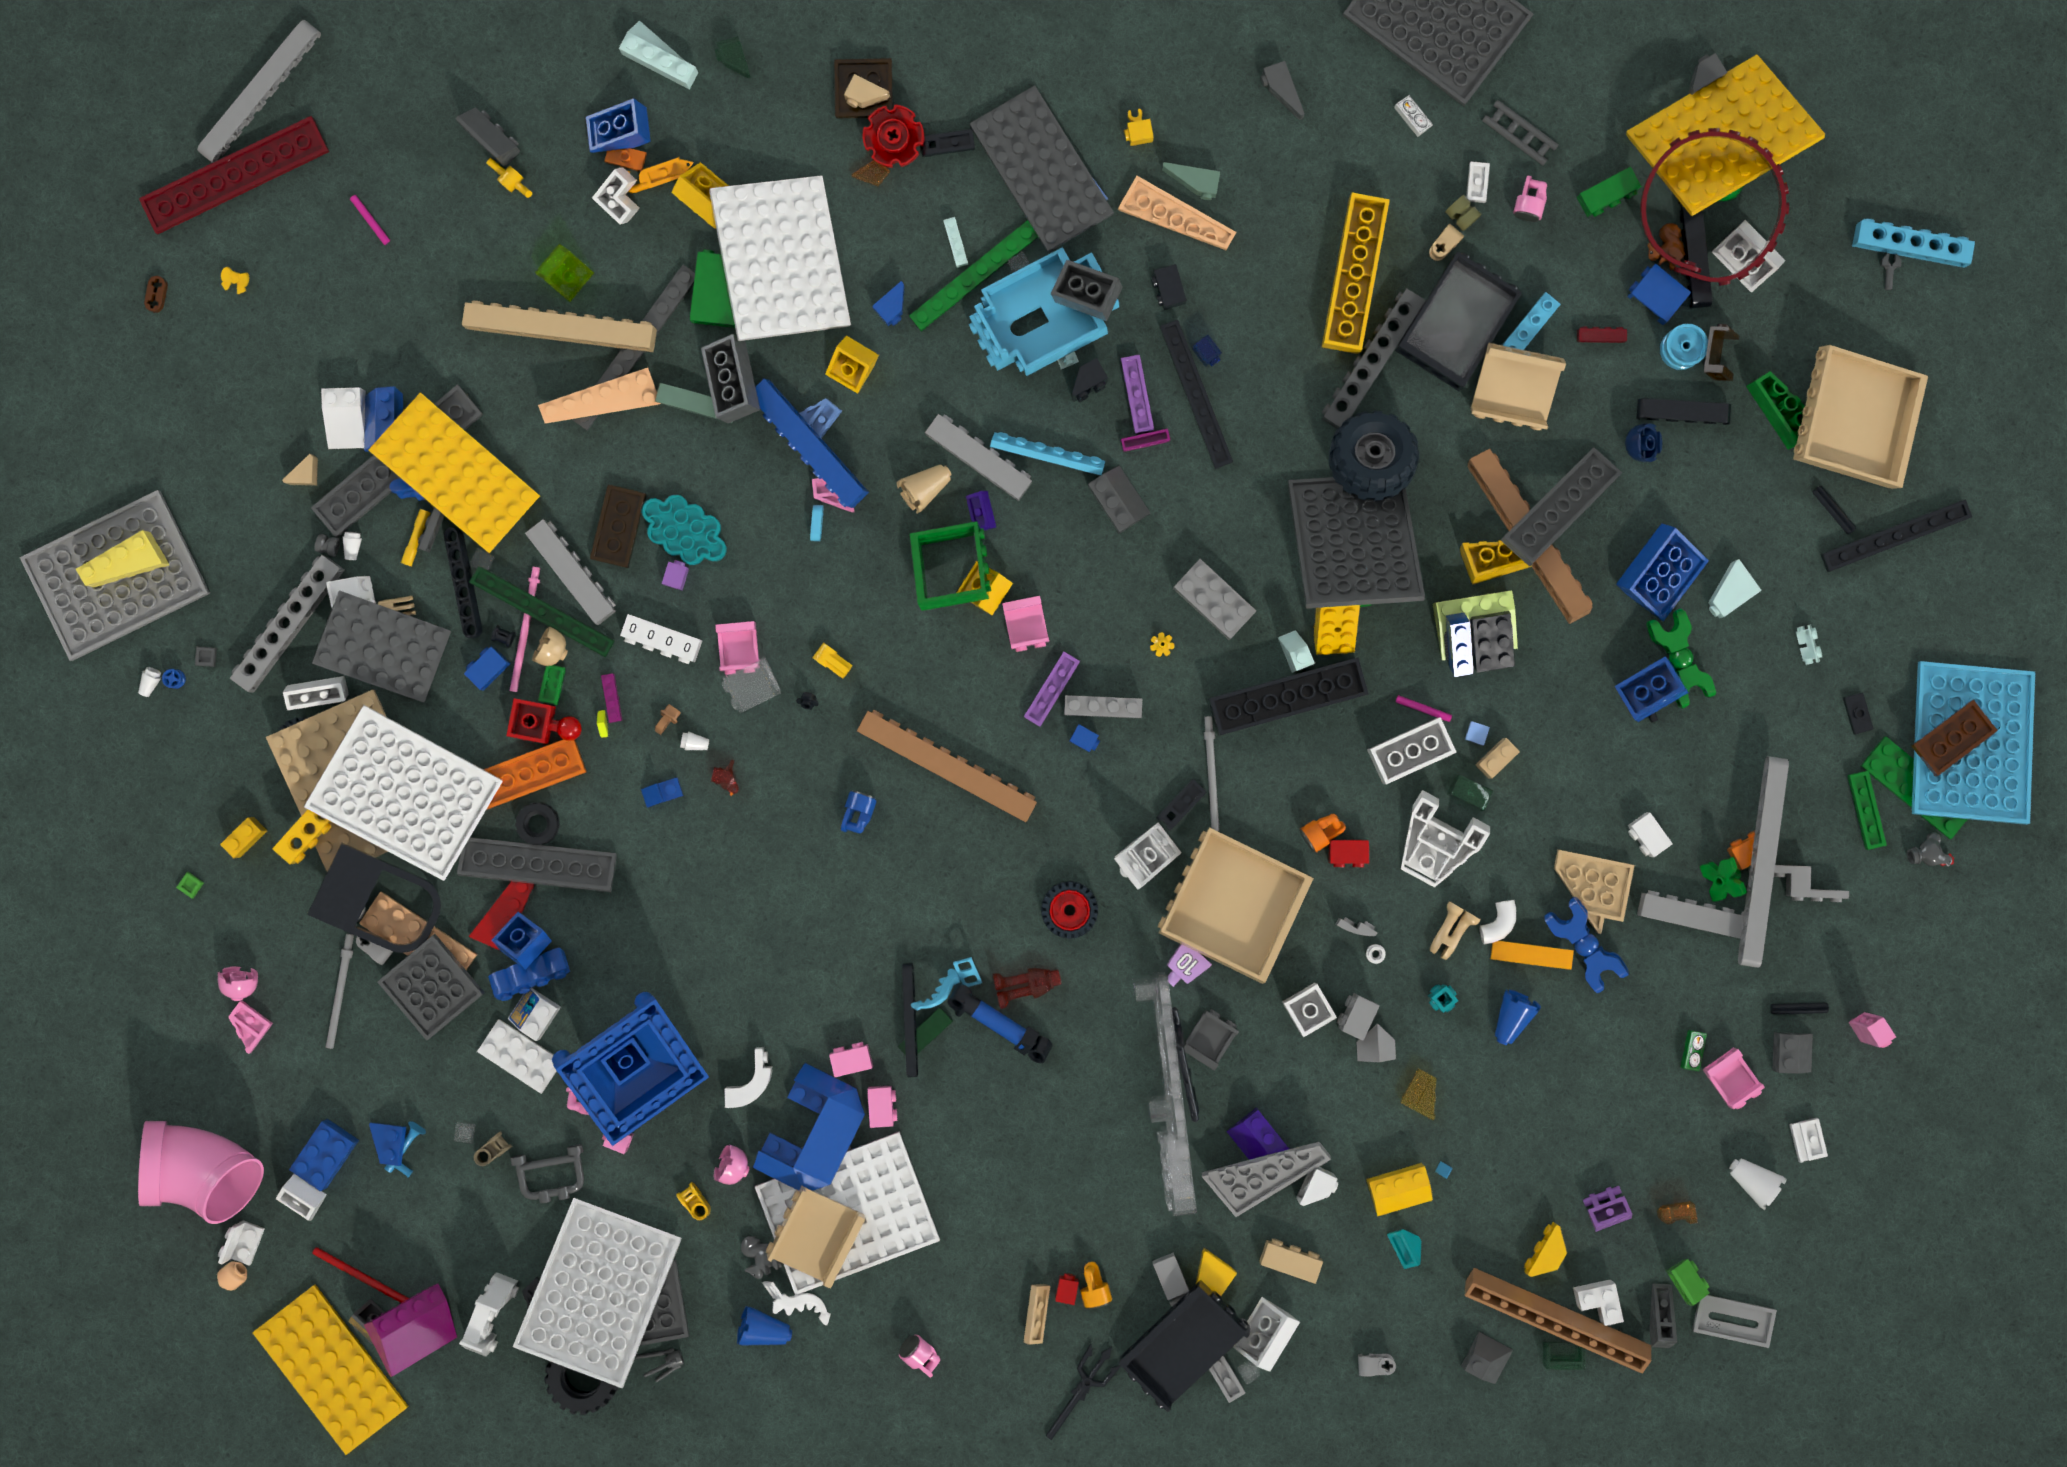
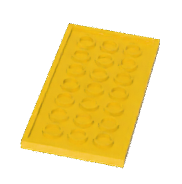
(454, 472)
(330, 1369)

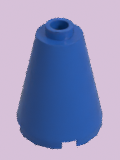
(1514, 1016)
(762, 1329)

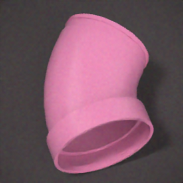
(196, 1171)

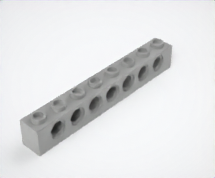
(275, 625)

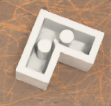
(613, 197)
(1602, 1296)

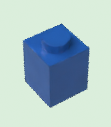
(1085, 738)

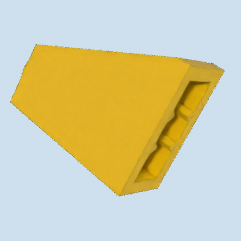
(1215, 1272)

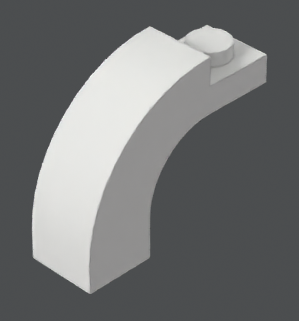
(742, 1095)

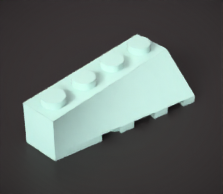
(650, 51)

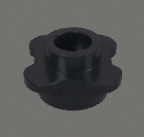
(807, 700)

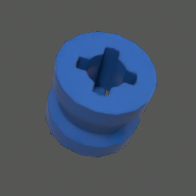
(169, 678)

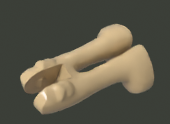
(1452, 941)

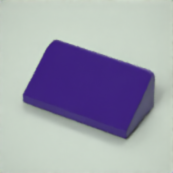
(981, 510)

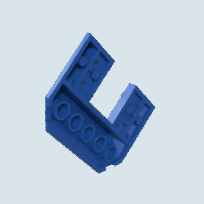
(829, 1139)

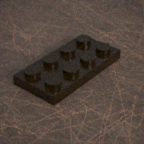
(618, 526)

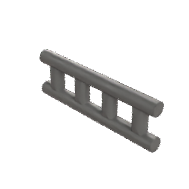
(1521, 144)

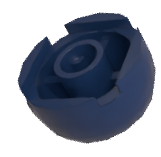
(1643, 442)

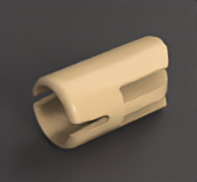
(391, 603)

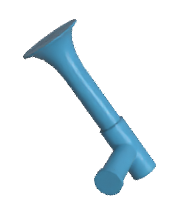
(414, 1131)

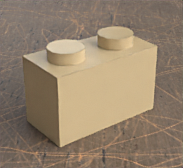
(1497, 758)

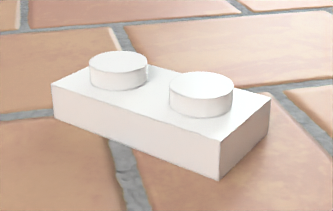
(1477, 182)

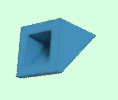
(1443, 1169)

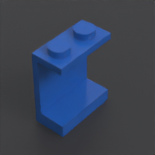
(1659, 292)

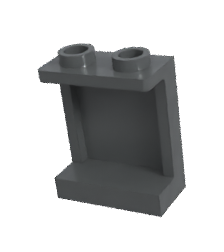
(1210, 1038)

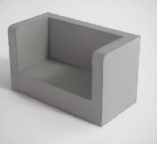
(1170, 1276)

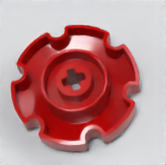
(898, 150)

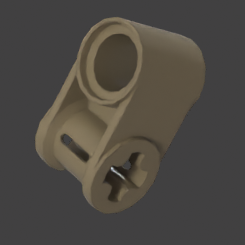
(494, 1148)

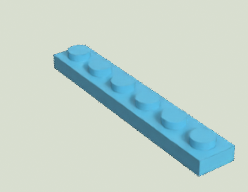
(1046, 453)

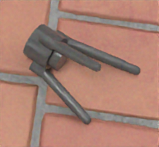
(673, 1361)

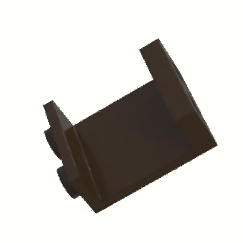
(1714, 351)

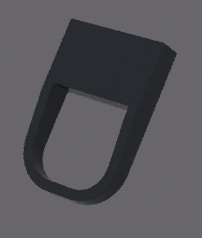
(348, 890)

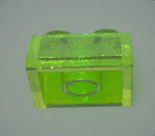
(564, 272)

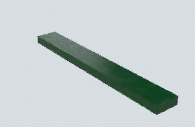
(542, 611)

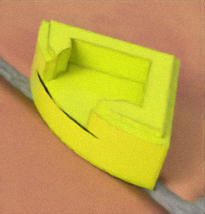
(602, 723)

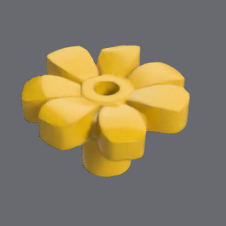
(1157, 644)

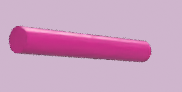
(369, 219)
(1423, 708)

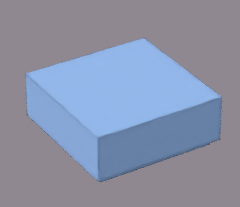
(1477, 733)

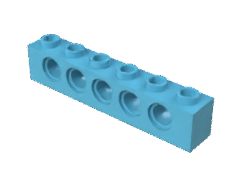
(1962, 246)

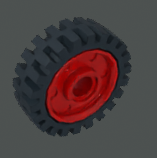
(1069, 894)

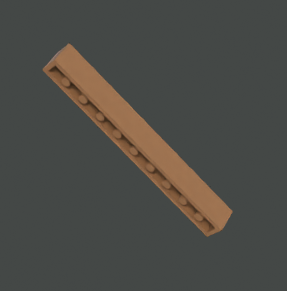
(1511, 509)
(946, 766)
(1558, 1320)

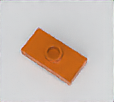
(626, 158)

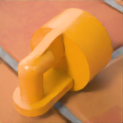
(1097, 1292)

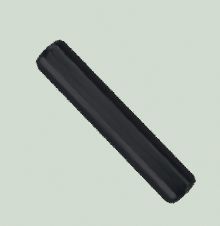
(1834, 510)
(1799, 1008)

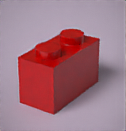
(1348, 852)

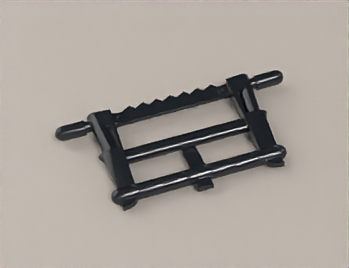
(1186, 1073)

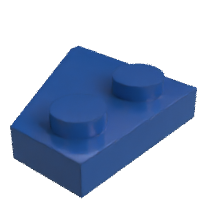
(388, 1142)

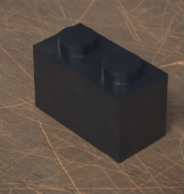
(1169, 287)

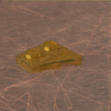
(1421, 1094)

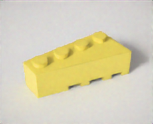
(128, 558)

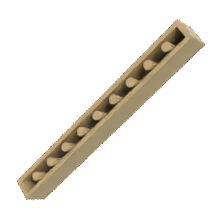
(559, 326)

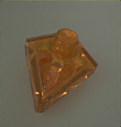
(872, 173)

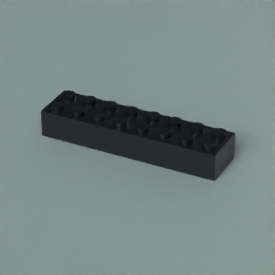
(1288, 696)

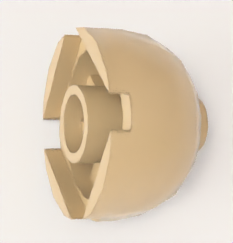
(551, 648)

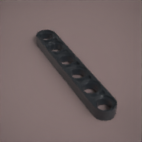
(459, 584)
(910, 1020)

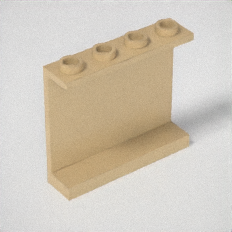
(1516, 386)
(815, 1235)

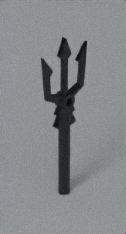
(1083, 1387)

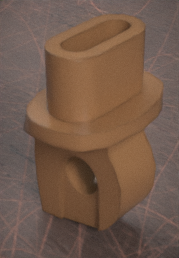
(669, 715)

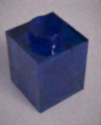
(1207, 351)

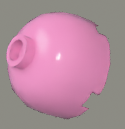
(234, 982)
(732, 1166)

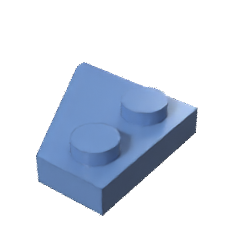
(821, 416)

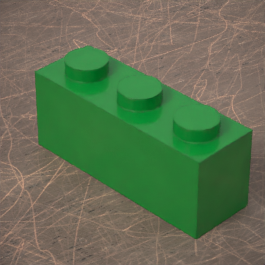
(1609, 192)

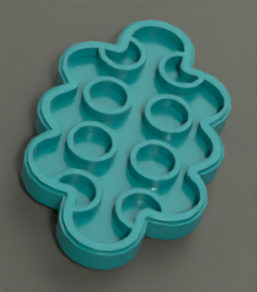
(684, 529)

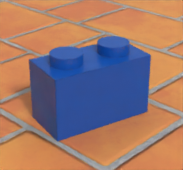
(486, 668)

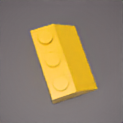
(694, 189)
(1400, 1189)

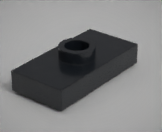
(1858, 713)

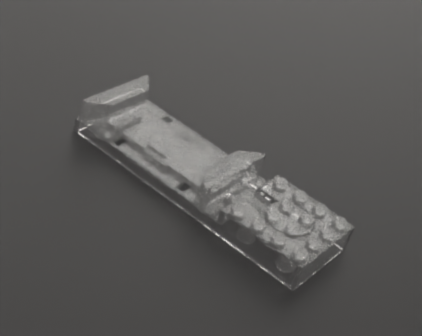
(1169, 1107)

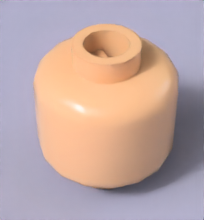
(232, 1275)

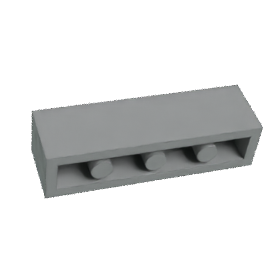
(1103, 706)

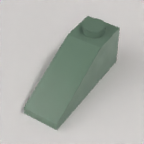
(1198, 180)

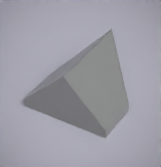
(1376, 1046)

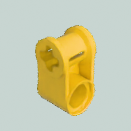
(694, 1200)

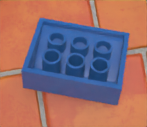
(1662, 571)

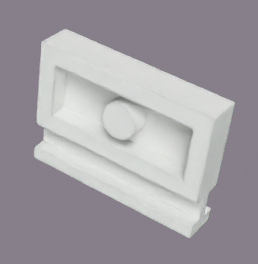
(1808, 1140)

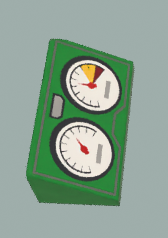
(1693, 1050)

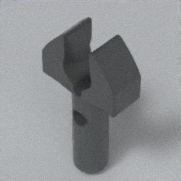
(1890, 269)

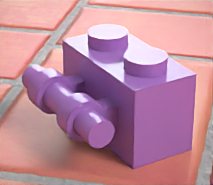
(1608, 1213)

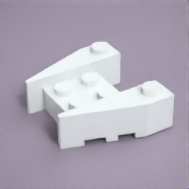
(478, 1333)

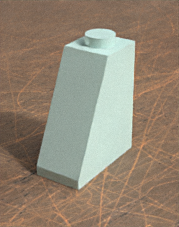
(1733, 590)
(1296, 651)

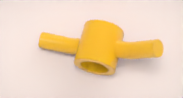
(509, 178)

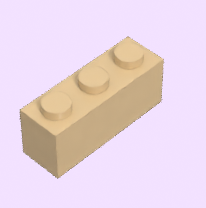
(1291, 1260)

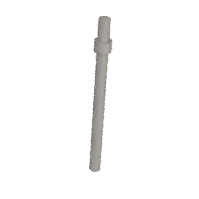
(1209, 736)
(346, 954)

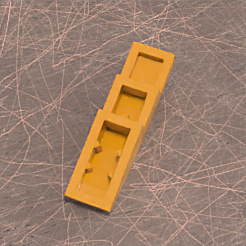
(1532, 954)

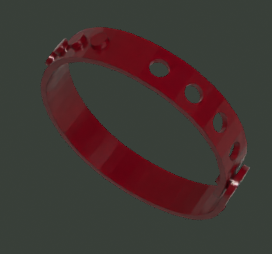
(1687, 266)

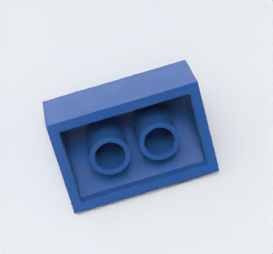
(381, 410)

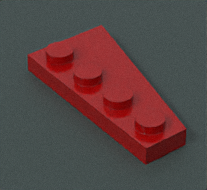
(507, 905)

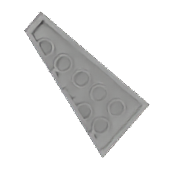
(1257, 1179)

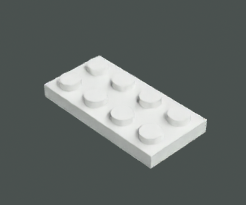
(518, 1056)

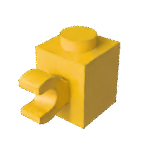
(1138, 130)

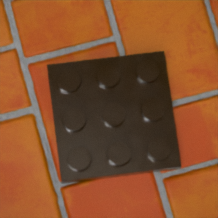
(873, 70)

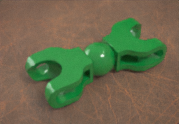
(1681, 657)

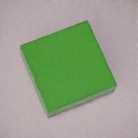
(190, 885)

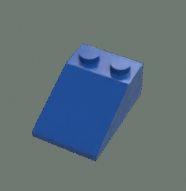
(618, 127)

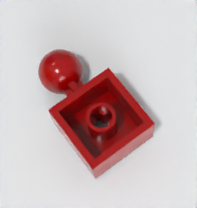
(567, 728)

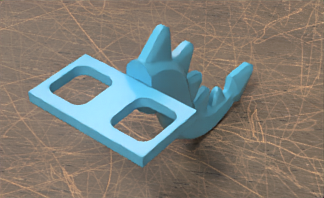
(953, 978)

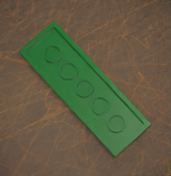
(1895, 771)

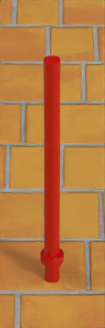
(359, 1275)

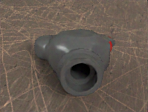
(1930, 852)

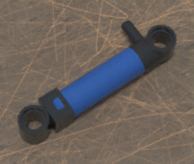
(1024, 1039)

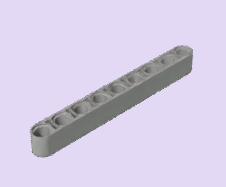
(258, 90)

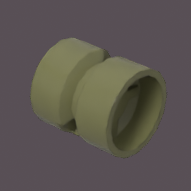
(1463, 213)

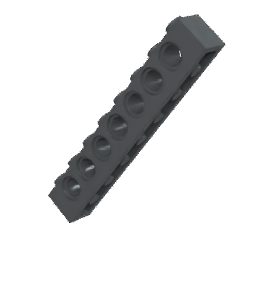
(1413, 304)

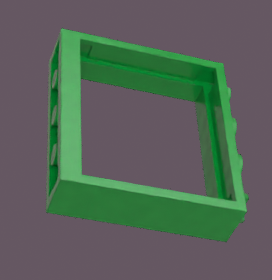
(943, 534)

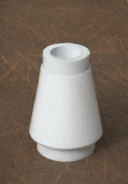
(351, 545)
(149, 680)
(693, 742)

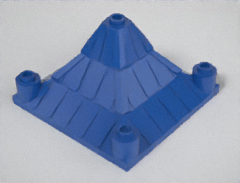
(631, 1070)

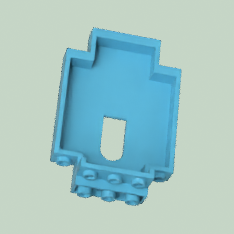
(1018, 296)

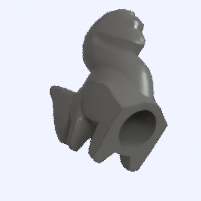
(752, 1248)

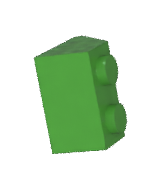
(1688, 1282)

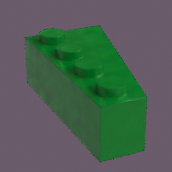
(1779, 406)

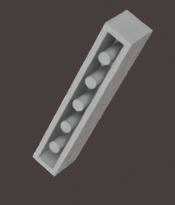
(978, 457)
(570, 571)
(1690, 914)

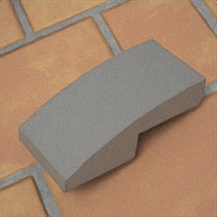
(1362, 929)

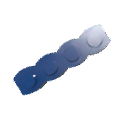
(518, 980)

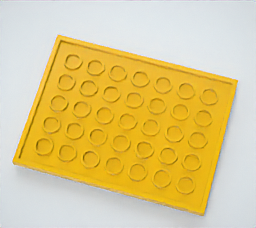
(1710, 168)

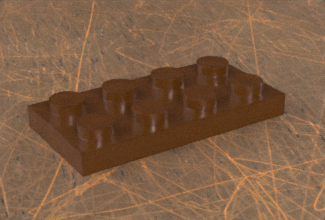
(1954, 738)

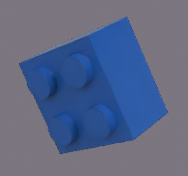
(521, 940)

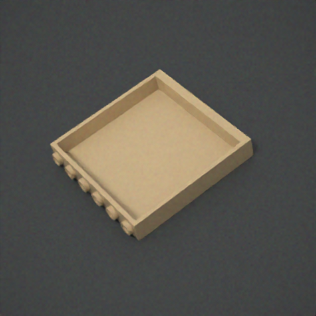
(1860, 417)
(1235, 905)

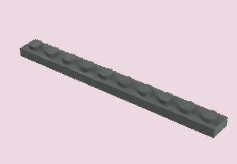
(658, 317)

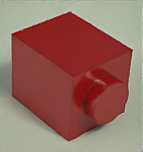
(1067, 1289)

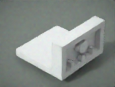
(241, 1243)

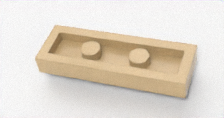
(1036, 1314)

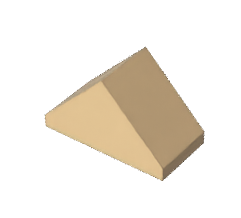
(304, 473)

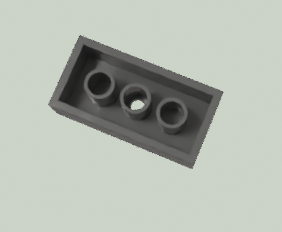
(730, 379)

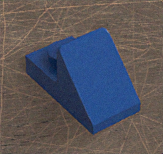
(662, 792)

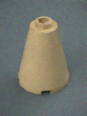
(923, 486)

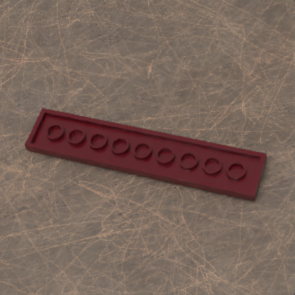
(234, 175)

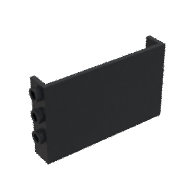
(1183, 1345)

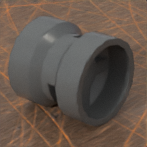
(327, 545)

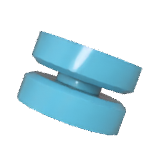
(1684, 346)

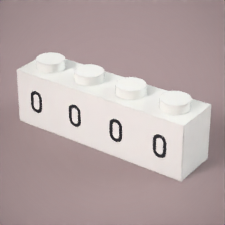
(661, 638)

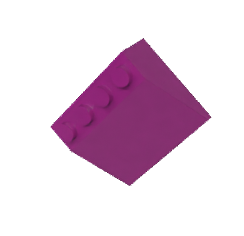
(412, 1329)

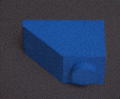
(891, 305)

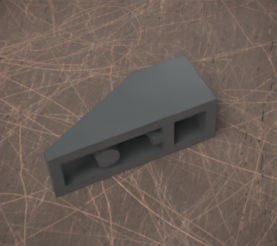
(1282, 88)
(1662, 1317)

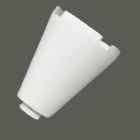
(1757, 1181)

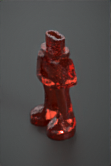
(1039, 983)

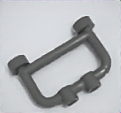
(562, 1192)

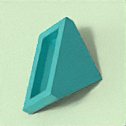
(1406, 1247)

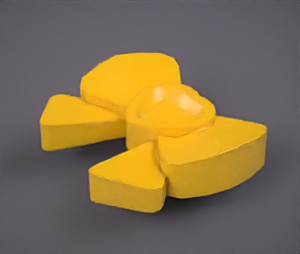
(229, 276)

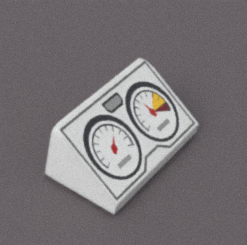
(1413, 116)

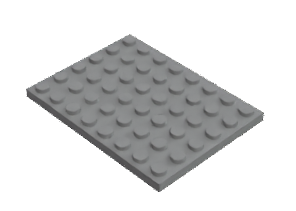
(98, 615)

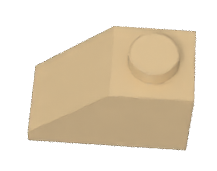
(864, 93)

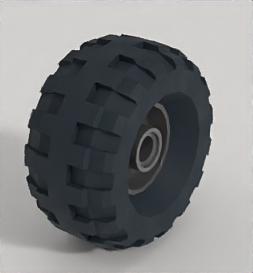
(1373, 455)

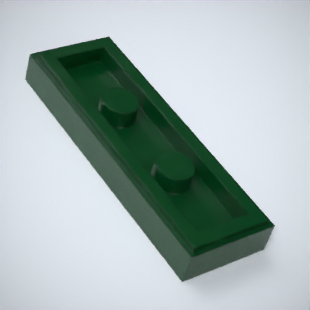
(929, 1029)

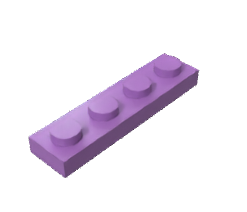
(1137, 394)
(1051, 689)

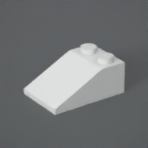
(344, 417)

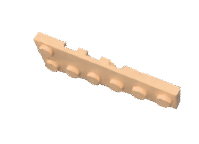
(1165, 210)
(619, 394)

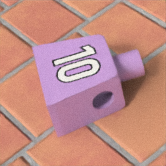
(1186, 965)

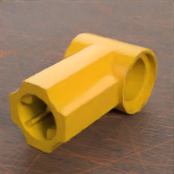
(829, 658)

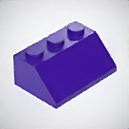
(1256, 1136)

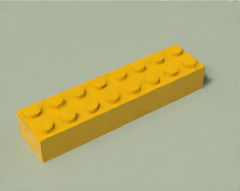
(1355, 273)

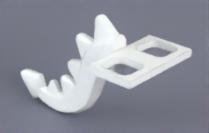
(797, 1301)

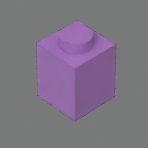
(675, 575)

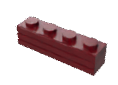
(1604, 335)

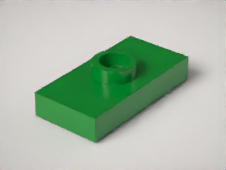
(552, 684)

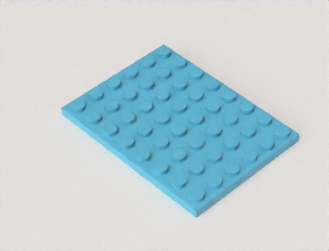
(1995, 775)

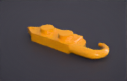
(661, 174)

